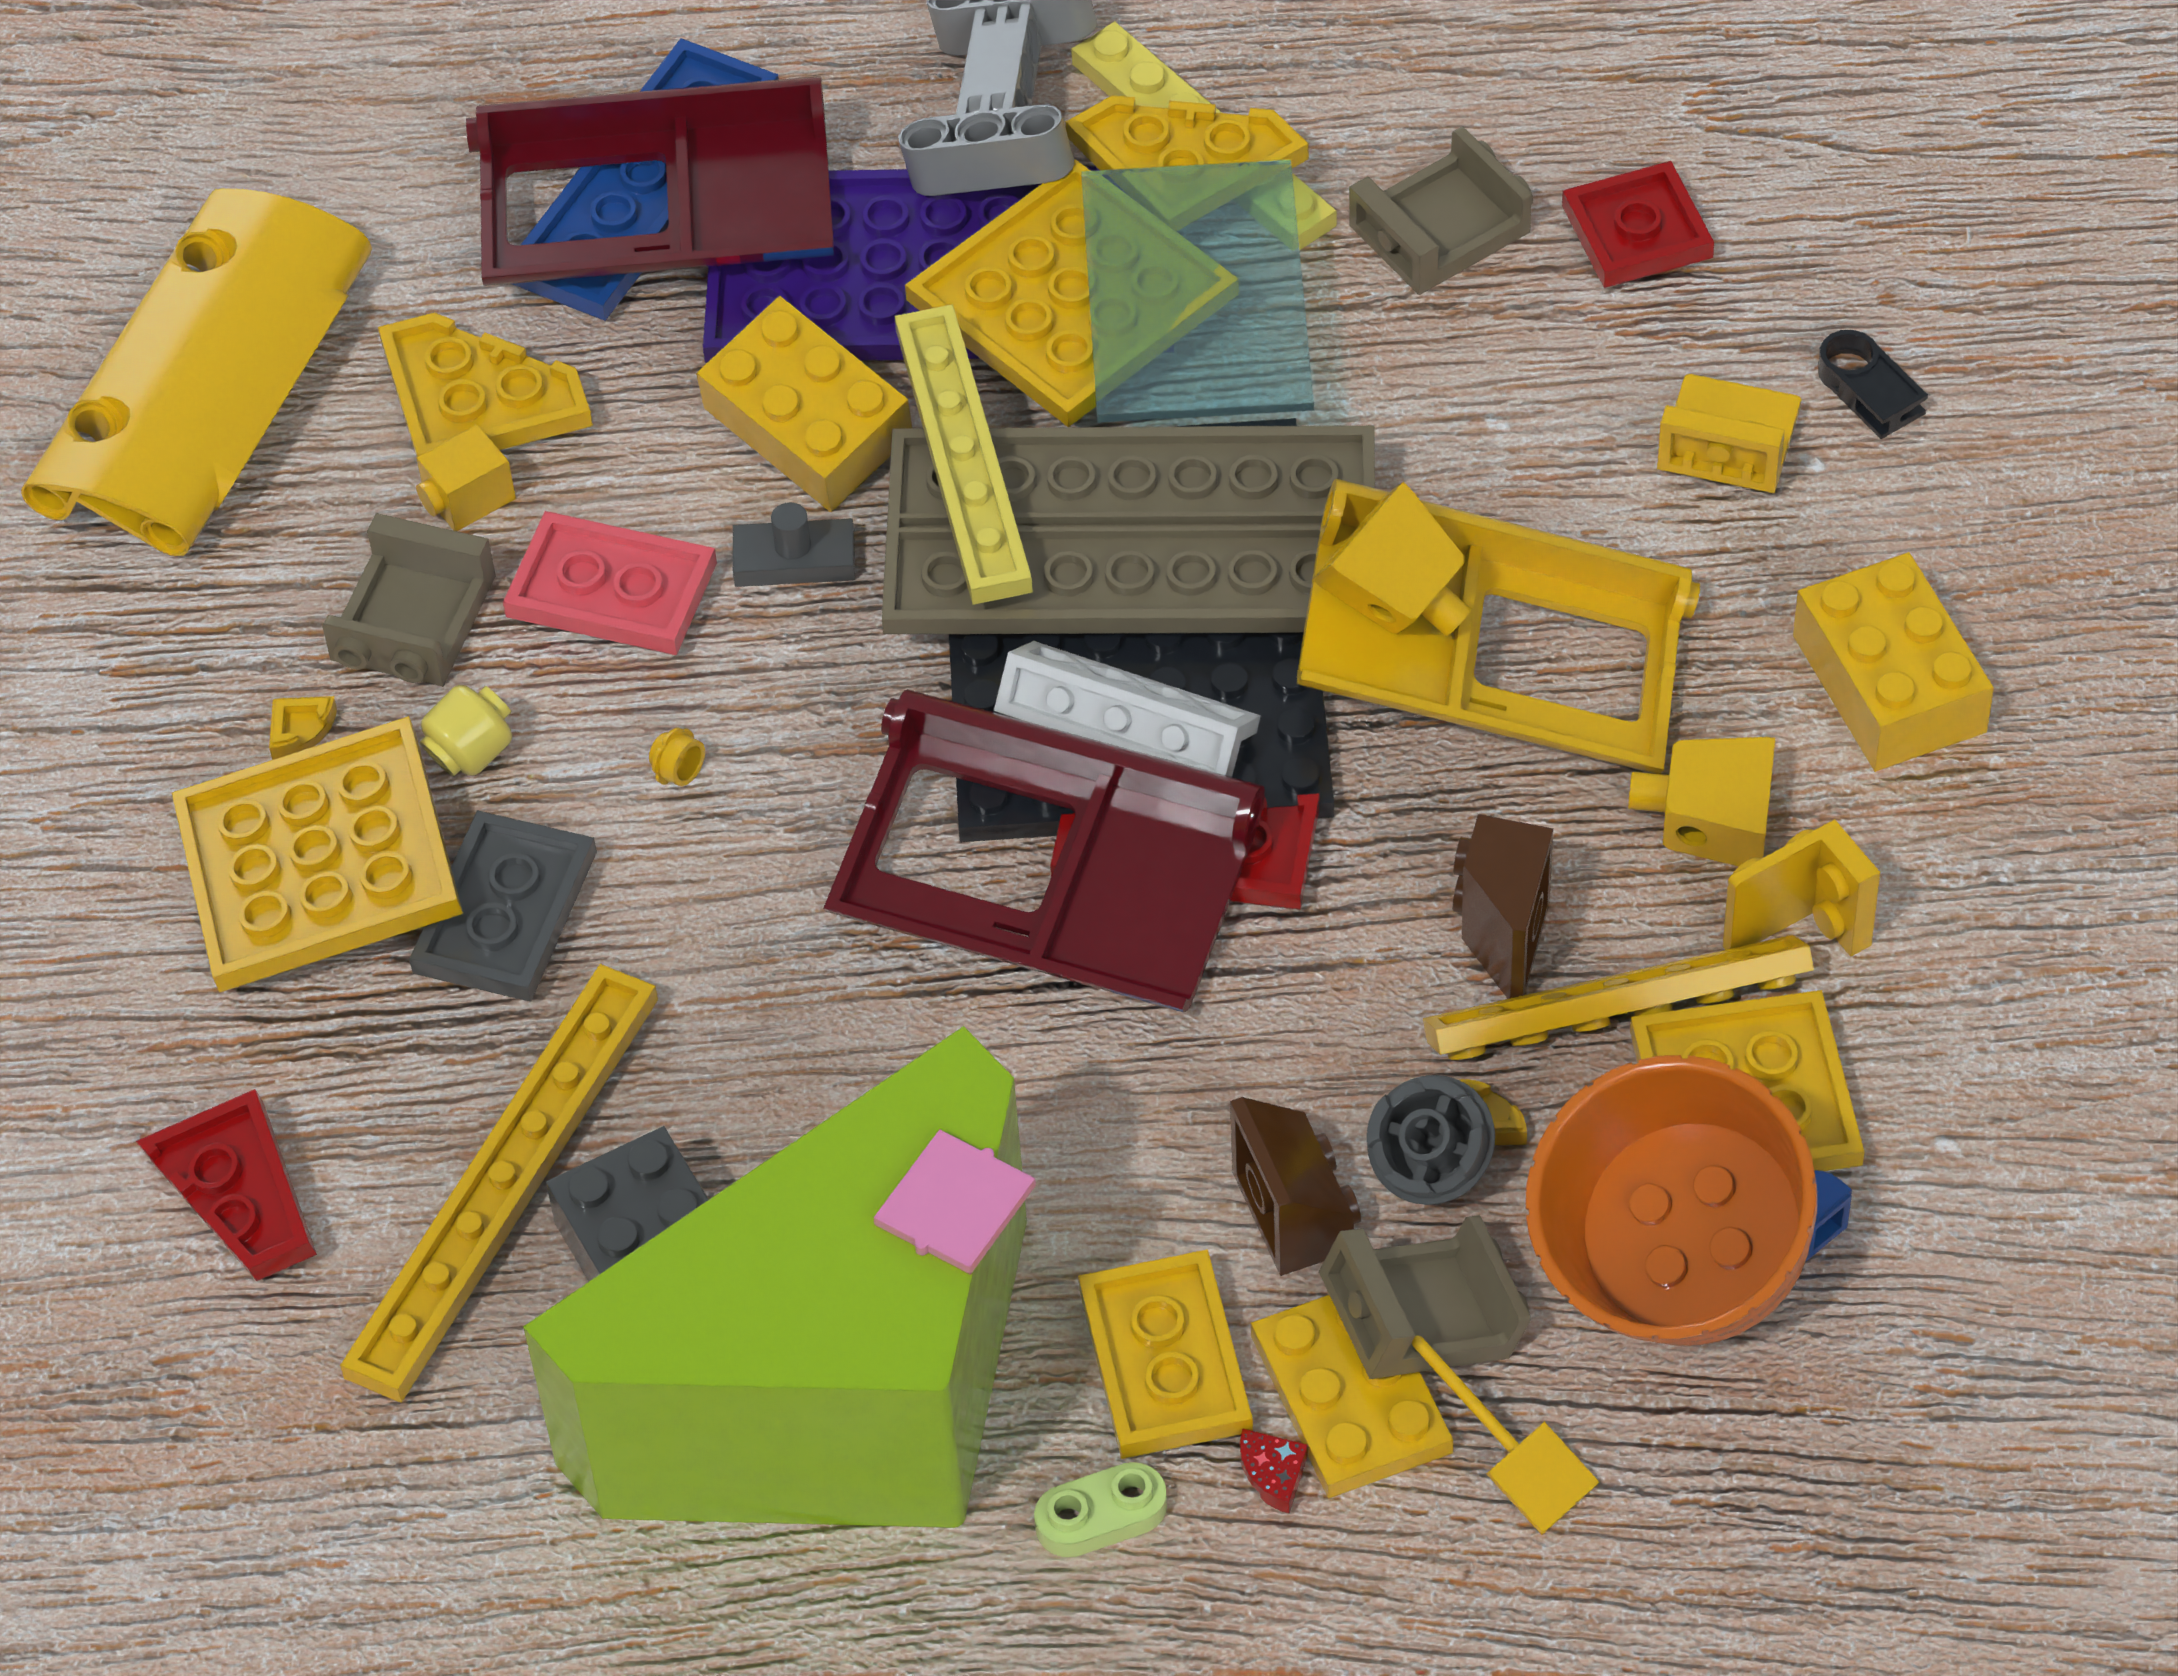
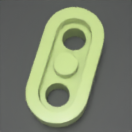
(1103, 1511)

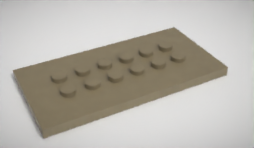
(1128, 529)

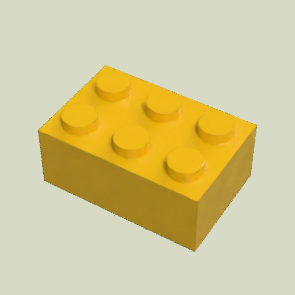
(804, 403)
(1892, 661)

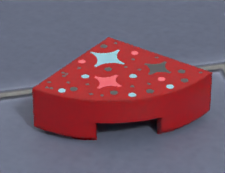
(1273, 1467)

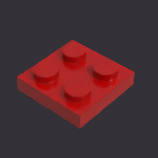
(1637, 224)

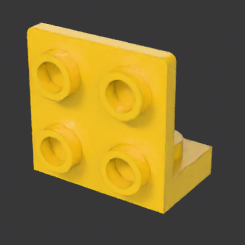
(1727, 432)
(1811, 874)

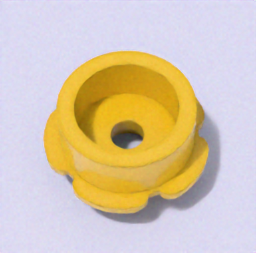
(676, 757)

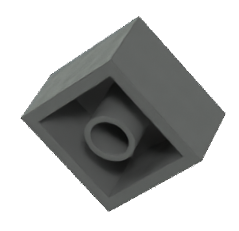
(622, 1200)

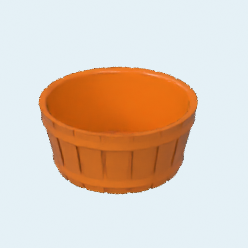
(1673, 1200)

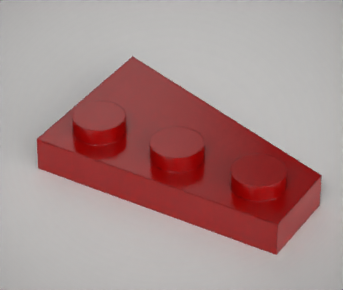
(236, 1182)

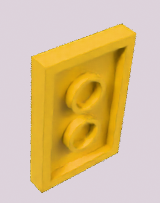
(1165, 1354)
(1351, 1423)

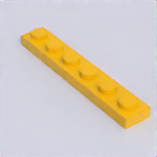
(1592, 1002)

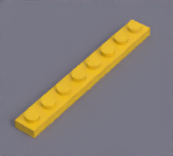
(498, 1184)

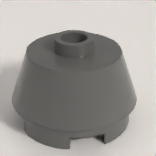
(1430, 1139)

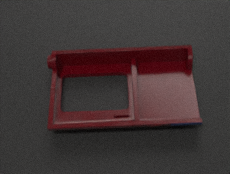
(738, 162)
(1135, 879)

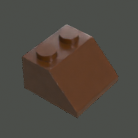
(1504, 896)
(1289, 1183)

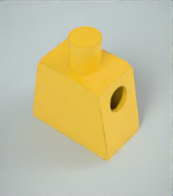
(1398, 567)
(1712, 797)

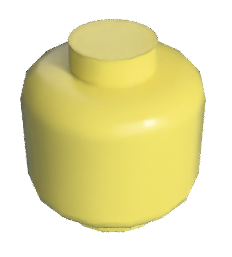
(466, 730)

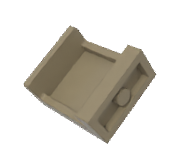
(1443, 214)
(412, 601)
(1442, 1290)

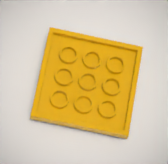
(1025, 296)
(315, 854)

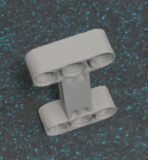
(996, 130)

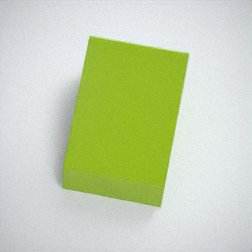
(786, 1345)

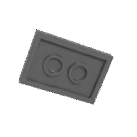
(514, 899)

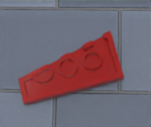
(1276, 860)

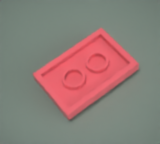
(610, 582)

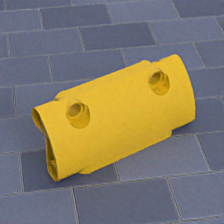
(201, 367)

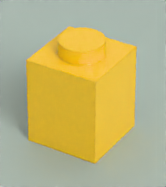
(464, 479)

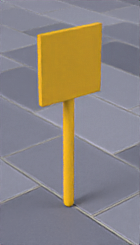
(1538, 1473)

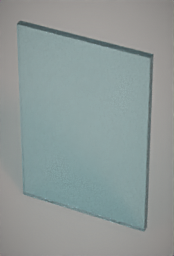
(1196, 291)

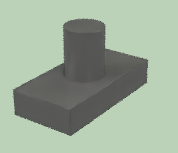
(793, 549)

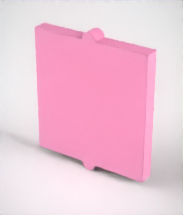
(954, 1201)

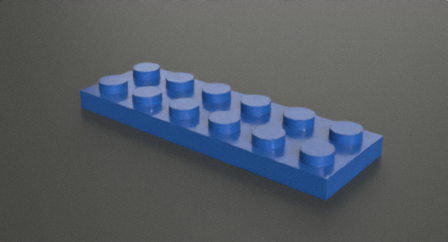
(626, 196)

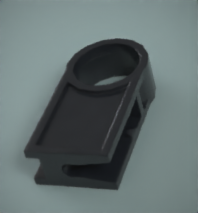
(1876, 393)

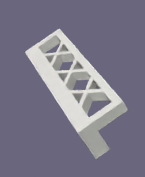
(1121, 708)

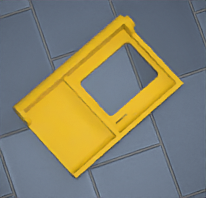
(1435, 673)

